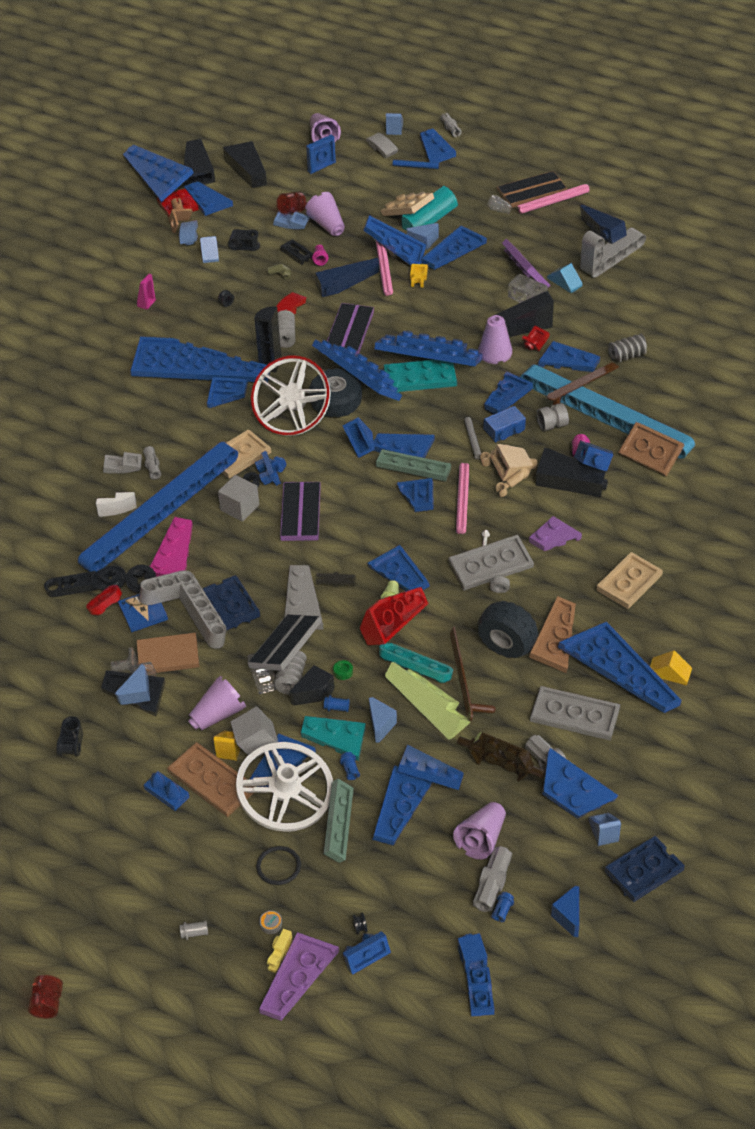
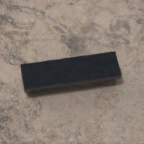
(268, 335)

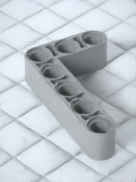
(598, 257)
(186, 587)

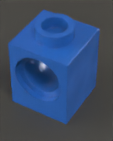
(472, 951)

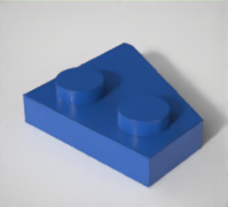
(226, 390)
(418, 493)

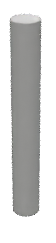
(472, 436)

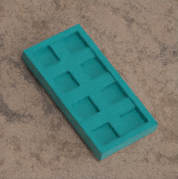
(422, 375)

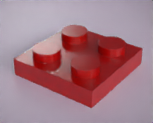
(186, 200)

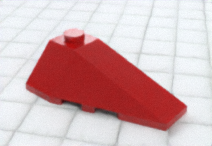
(391, 614)

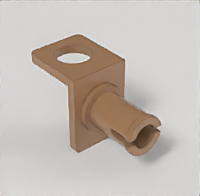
(178, 214)

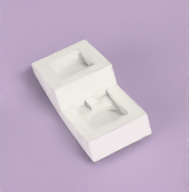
(120, 504)

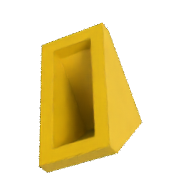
(671, 667)
(226, 745)

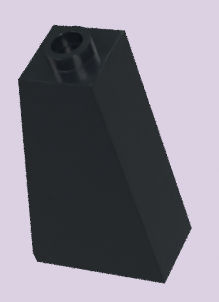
(199, 161)
(246, 163)
(529, 313)
(569, 474)

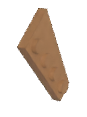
(556, 629)

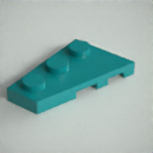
(338, 734)

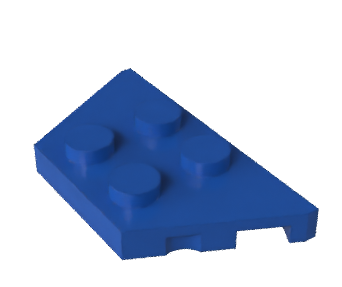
(573, 787)

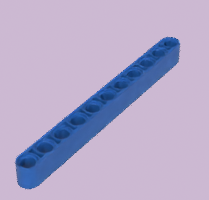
(157, 507)

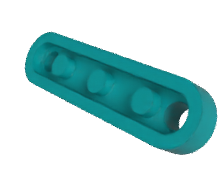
(416, 662)

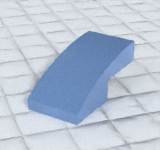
(294, 221)

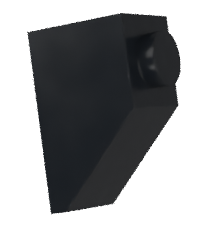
(312, 687)

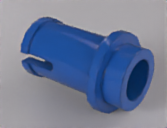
(336, 704)
(348, 761)
(503, 905)

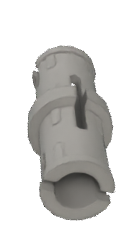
(451, 125)
(152, 462)

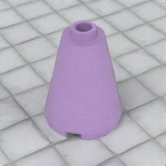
(323, 126)
(325, 213)
(495, 341)
(215, 705)
(480, 831)

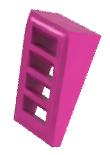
(146, 293)

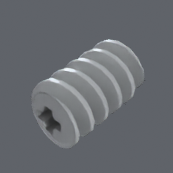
(286, 328)
(627, 347)
(291, 675)

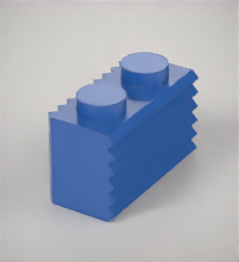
(504, 424)

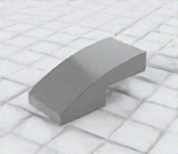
(382, 144)
(128, 463)

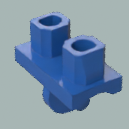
(272, 467)

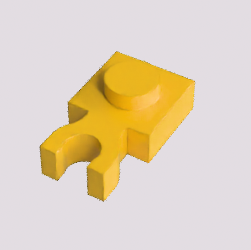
(418, 274)

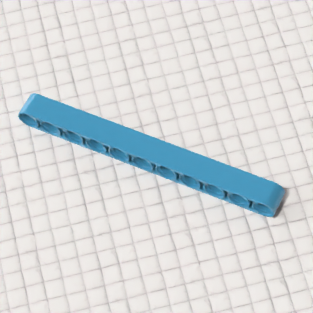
(600, 407)

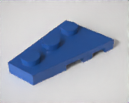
(436, 147)
(507, 393)
(399, 567)
(288, 755)
(430, 769)

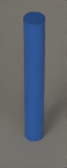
(416, 164)

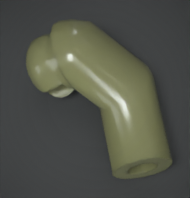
(281, 269)

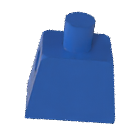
(594, 455)

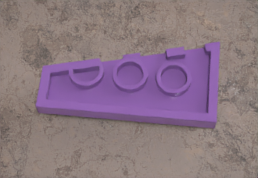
(522, 262)

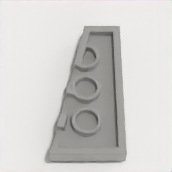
(301, 593)

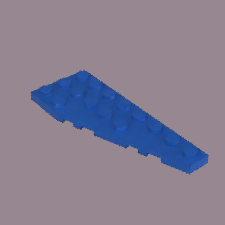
(174, 359)

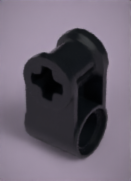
(244, 240)
(70, 740)

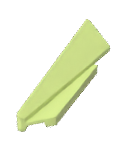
(429, 700)

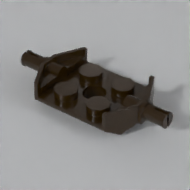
(502, 754)

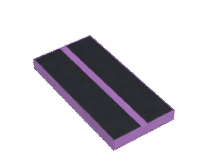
(351, 326)
(300, 511)

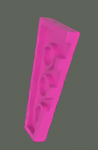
(174, 548)

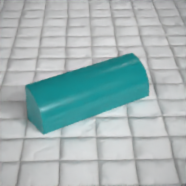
(442, 204)

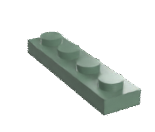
(413, 465)
(338, 820)

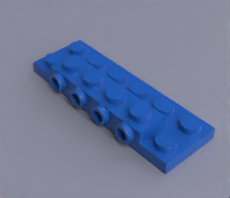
(432, 348)
(360, 368)

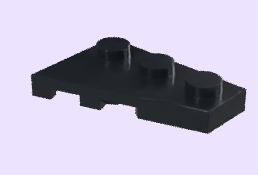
(114, 680)

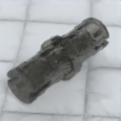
(336, 579)

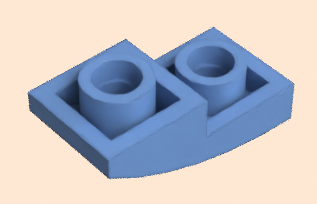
(188, 232)

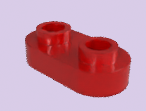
(104, 599)

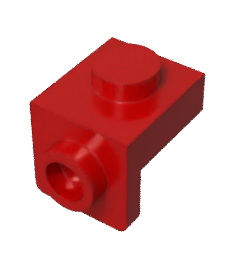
(535, 339)

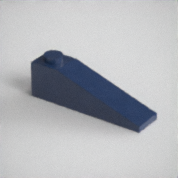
(604, 225)
(343, 277)

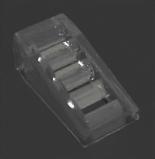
(257, 673)

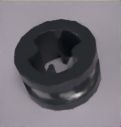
(226, 298)
(252, 476)
(359, 923)

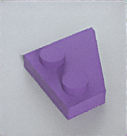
(553, 534)

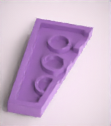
(298, 971)

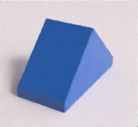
(359, 436)
(566, 911)

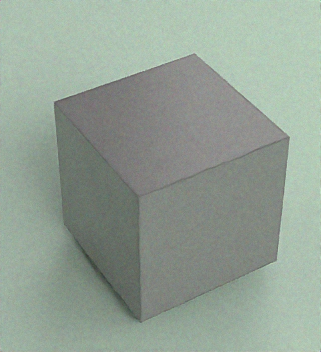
(238, 498)
(253, 730)

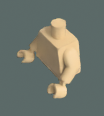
(511, 463)

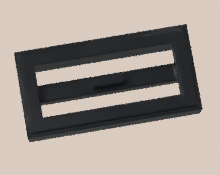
(294, 252)

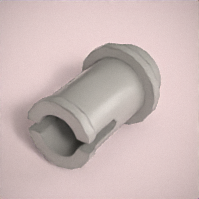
(193, 929)

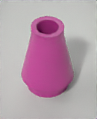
(320, 256)

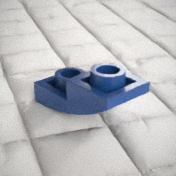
(480, 991)

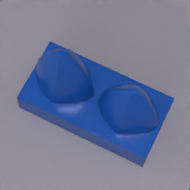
(166, 790)
(367, 952)

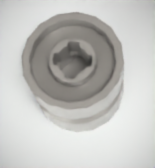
(552, 417)

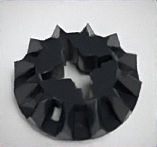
(137, 572)

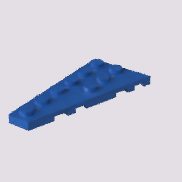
(157, 171)
(614, 658)

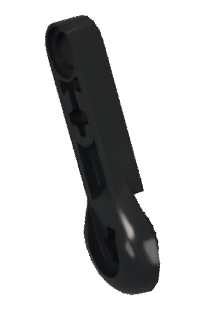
(86, 581)

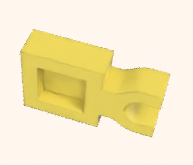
(281, 946)

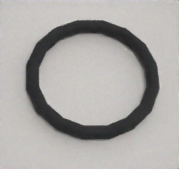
(275, 882)

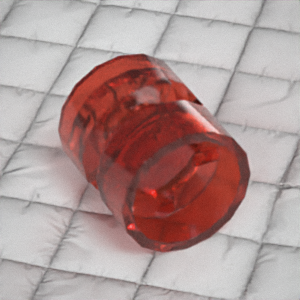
(291, 202)
(45, 995)

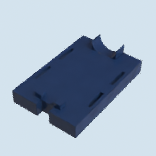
(231, 603)
(644, 869)

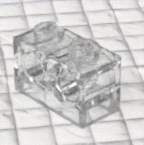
(524, 288)

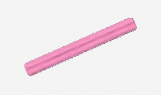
(554, 198)
(384, 269)
(462, 498)

